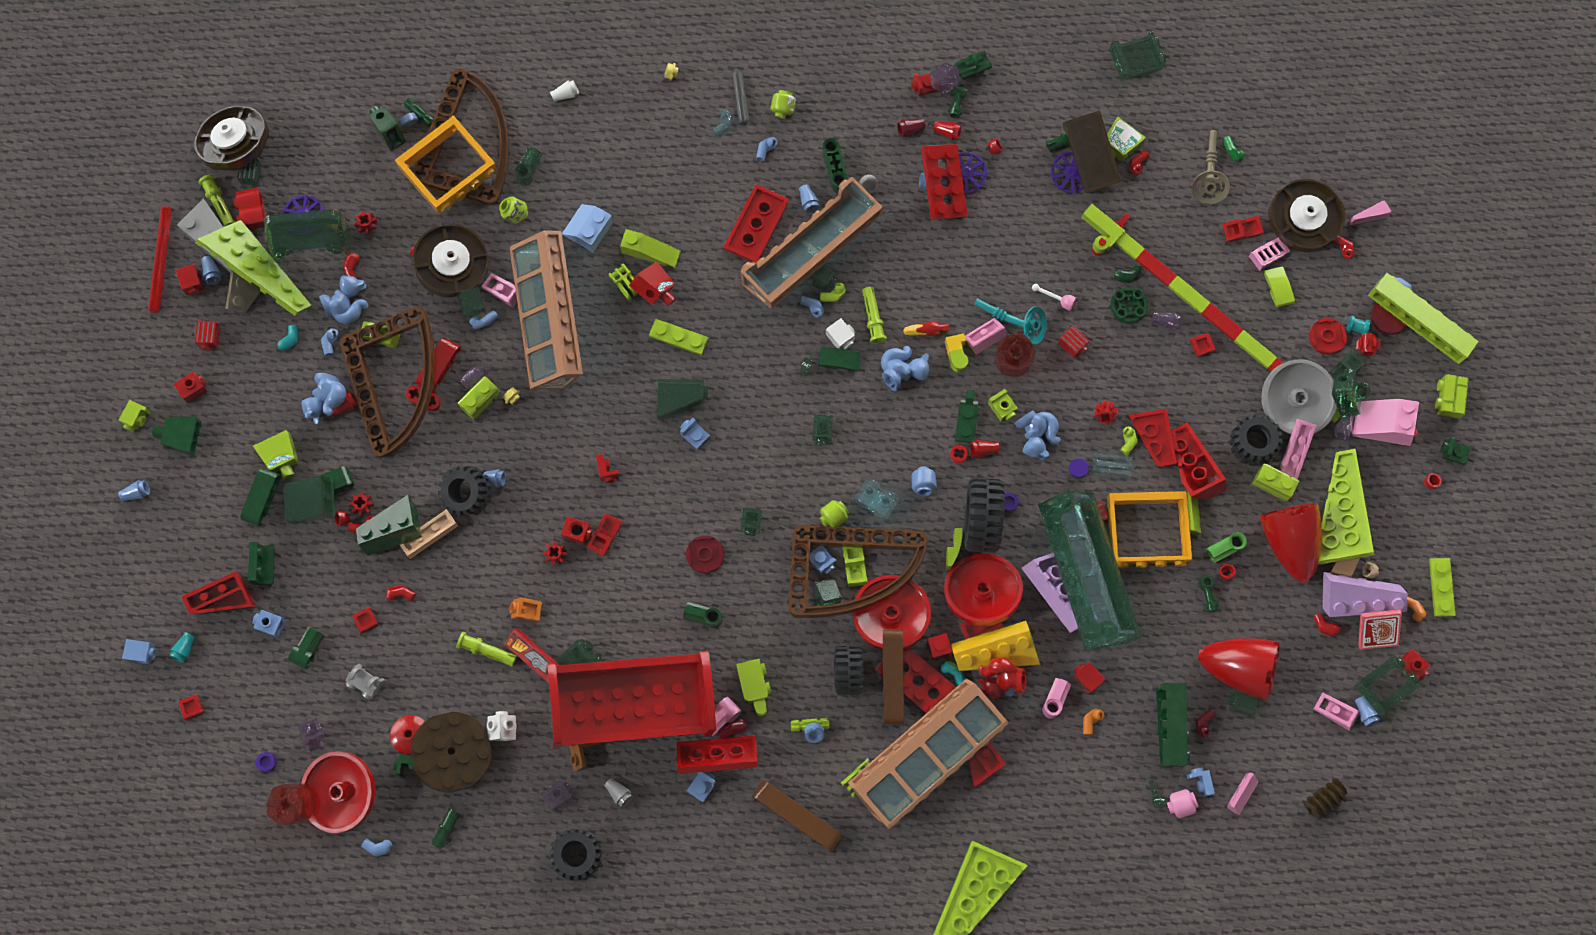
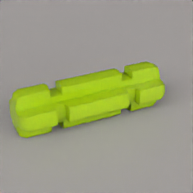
(797, 726)

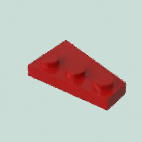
(1156, 435)

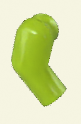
(834, 295)
(1130, 440)

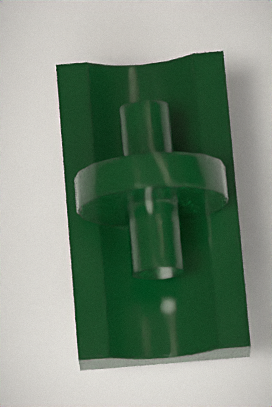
(973, 65)

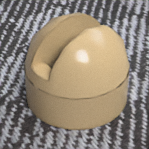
(1372, 567)

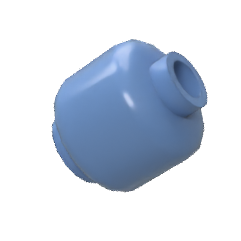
(923, 481)

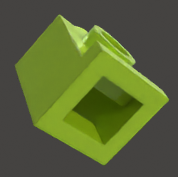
(1003, 413)
(134, 416)

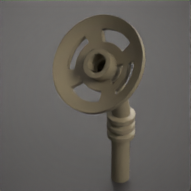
(1210, 180)

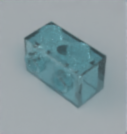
(876, 499)

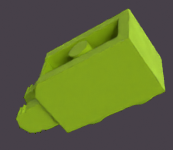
(754, 685)

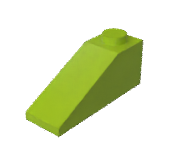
(649, 249)

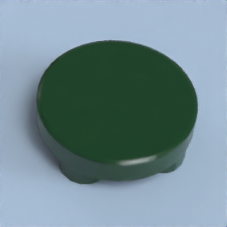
(1128, 305)

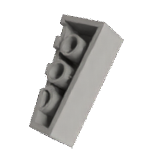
(199, 223)

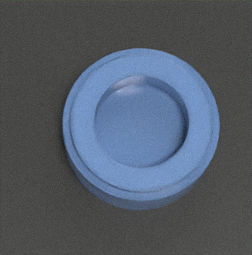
(408, 120)
(814, 733)

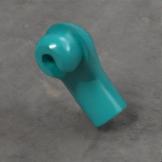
(952, 668)

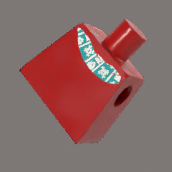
(654, 285)

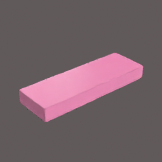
(1297, 448)

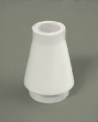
(565, 91)

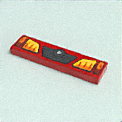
(529, 652)

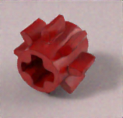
(365, 227)
(1368, 344)
(1106, 412)
(365, 507)
(556, 548)

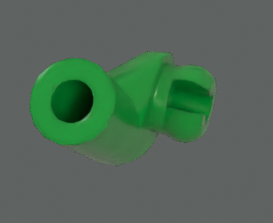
(1231, 149)

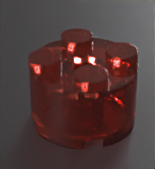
(1015, 365)
(290, 804)

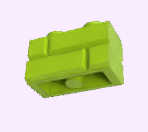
(1452, 396)
(479, 398)
(1275, 482)

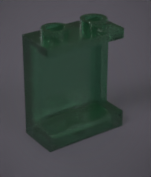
(1137, 57)
(309, 499)

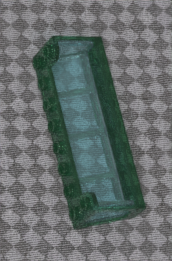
(1089, 570)

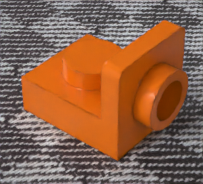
(525, 609)

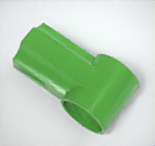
(1225, 547)

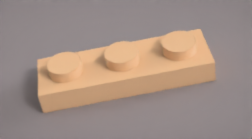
(430, 532)

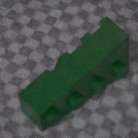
(1172, 724)

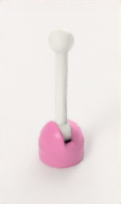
(1067, 301)

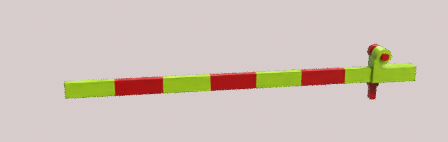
(1115, 234)

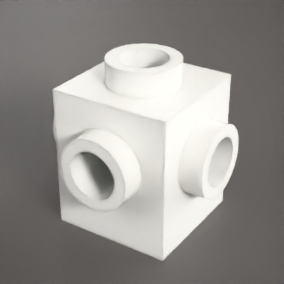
(501, 727)

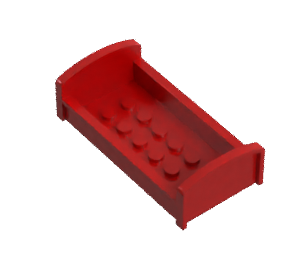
(631, 699)

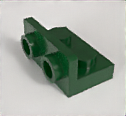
(261, 564)

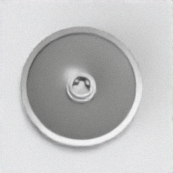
(1300, 392)

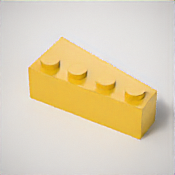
(1008, 642)

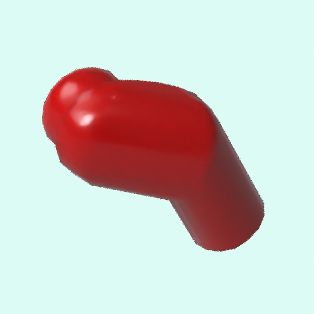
(1346, 247)
(400, 590)
(1326, 627)

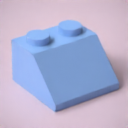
(588, 226)

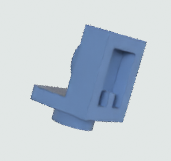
(694, 433)
(822, 560)
(1205, 784)
(702, 785)

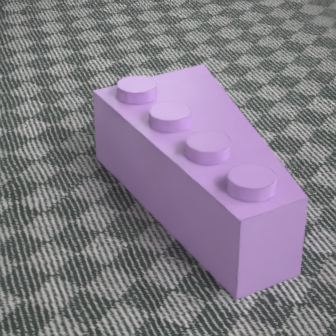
(1048, 581)
(1355, 596)

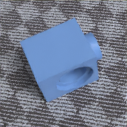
(139, 651)

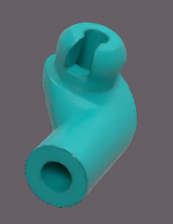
(290, 340)

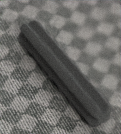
(740, 97)

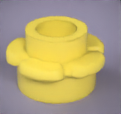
(671, 71)
(511, 396)

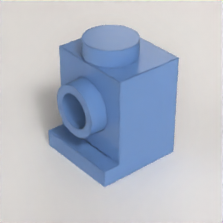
(274, 626)

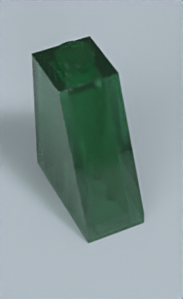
(678, 396)

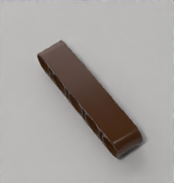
(893, 676)
(798, 816)

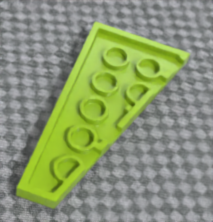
(254, 264)
(1345, 515)
(977, 888)

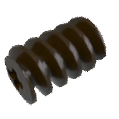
(1325, 798)

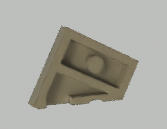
(241, 293)

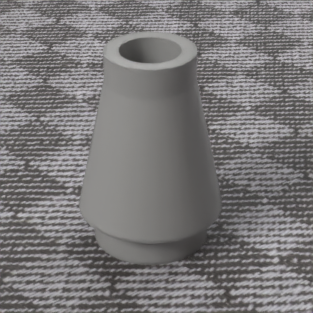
(618, 792)

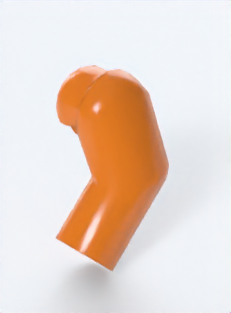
(1090, 719)

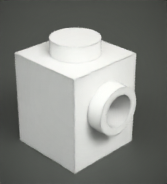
(841, 334)

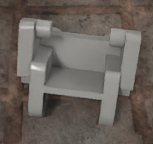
(364, 681)

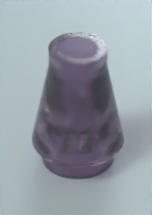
(1167, 319)
(1344, 428)

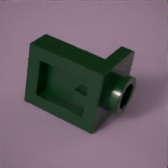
(1455, 451)
(400, 763)

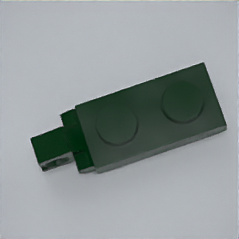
(967, 419)

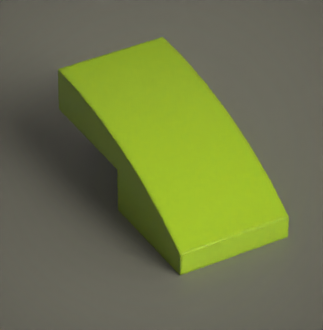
(1280, 286)
(952, 552)
(854, 566)

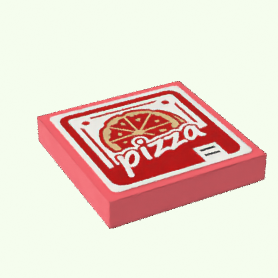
(1379, 629)

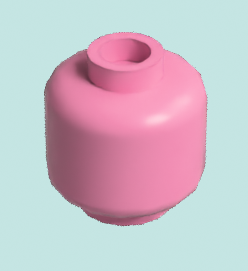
(1182, 803)

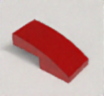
(1242, 229)
(604, 534)

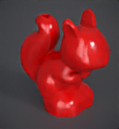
(1007, 677)

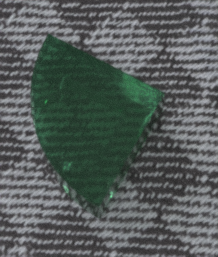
(805, 366)

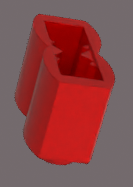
(250, 208)

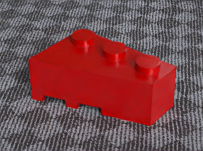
(220, 595)

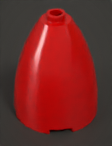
(1295, 538)
(1243, 664)

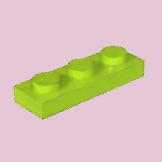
(678, 337)
(1442, 587)

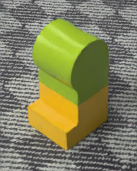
(957, 358)

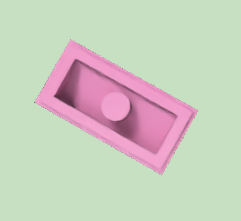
(985, 335)
(1243, 793)

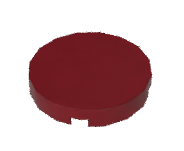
(1385, 321)
(700, 558)

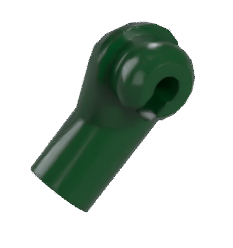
(1127, 276)

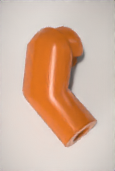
(1418, 609)

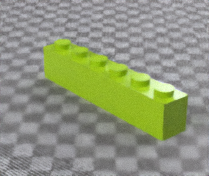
(1423, 318)

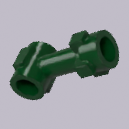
(958, 93)
(1206, 583)

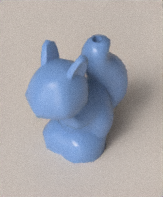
(339, 303)
(896, 369)
(326, 397)
(1035, 427)

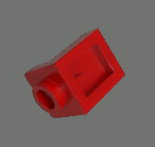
(922, 84)
(603, 467)

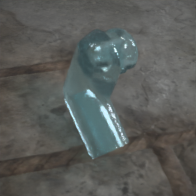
(725, 122)

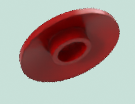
(399, 729)

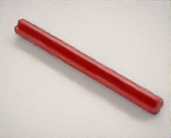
(160, 259)

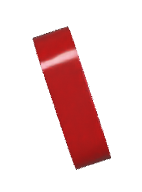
(413, 389)

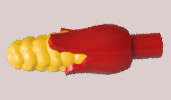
(926, 329)

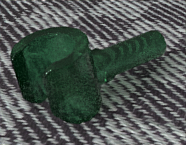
(1158, 801)

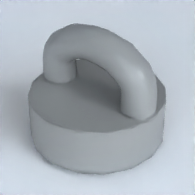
(869, 183)

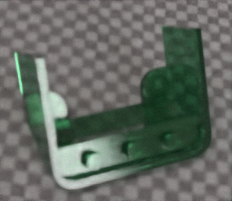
(307, 231)

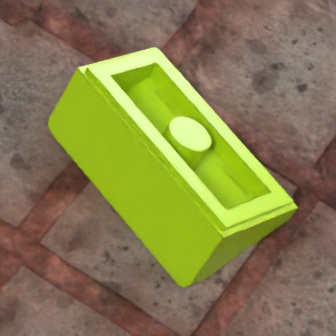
(1193, 513)

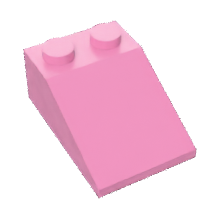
(1387, 421)

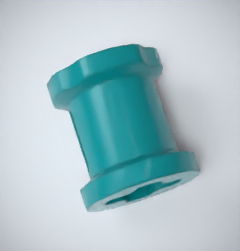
(1358, 325)

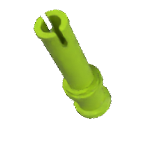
(214, 194)
(875, 323)
(477, 646)

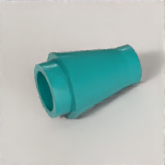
(182, 648)

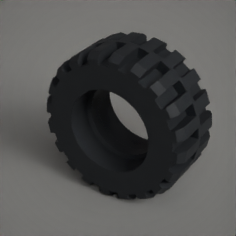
(984, 515)

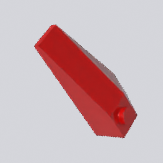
(1196, 467)

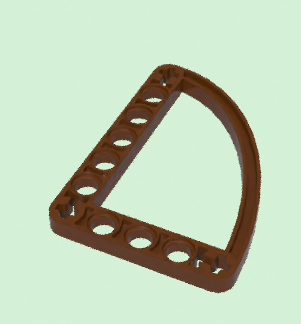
(440, 117)
(359, 388)
(869, 542)

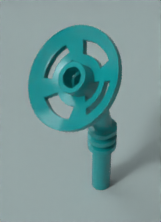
(1030, 326)

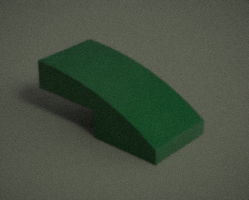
(839, 358)

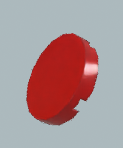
(1324, 341)

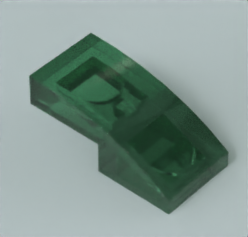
(1350, 361)

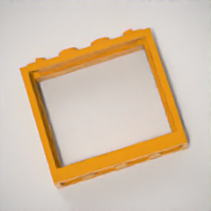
(430, 142)
(1151, 498)

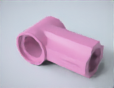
(1056, 697)
(725, 713)

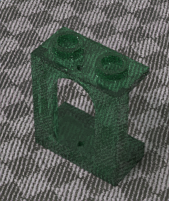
(1382, 707)

